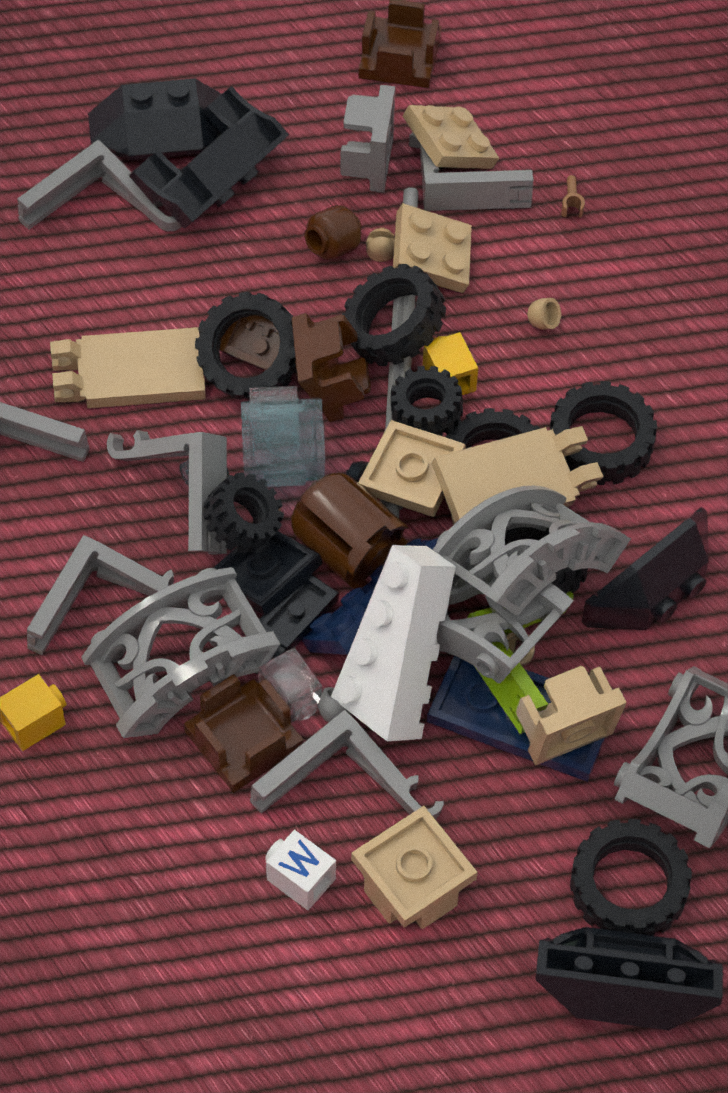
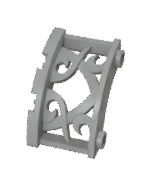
(526, 564)
(473, 636)
(163, 699)
(652, 784)

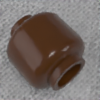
(333, 232)

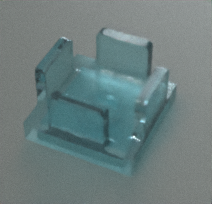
(283, 441)

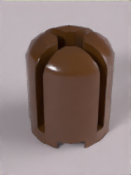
(346, 527)

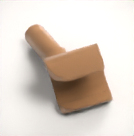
(572, 199)

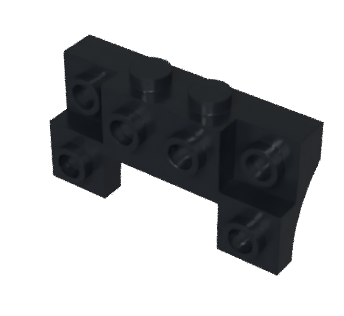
(208, 178)

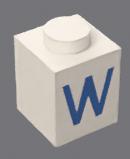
(300, 869)

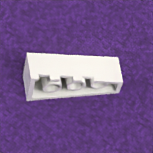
(396, 642)

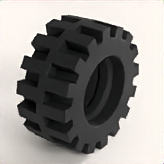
(427, 385)
(230, 525)

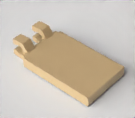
(128, 368)
(513, 462)

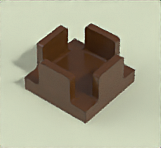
(400, 46)
(317, 365)
(243, 730)

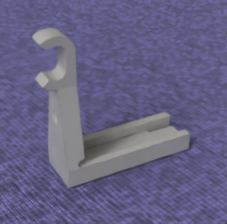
(78, 174)
(472, 189)
(43, 432)
(206, 471)
(88, 557)
(336, 734)

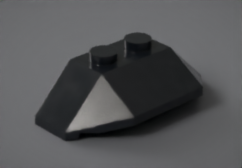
(154, 117)
(654, 582)
(628, 977)

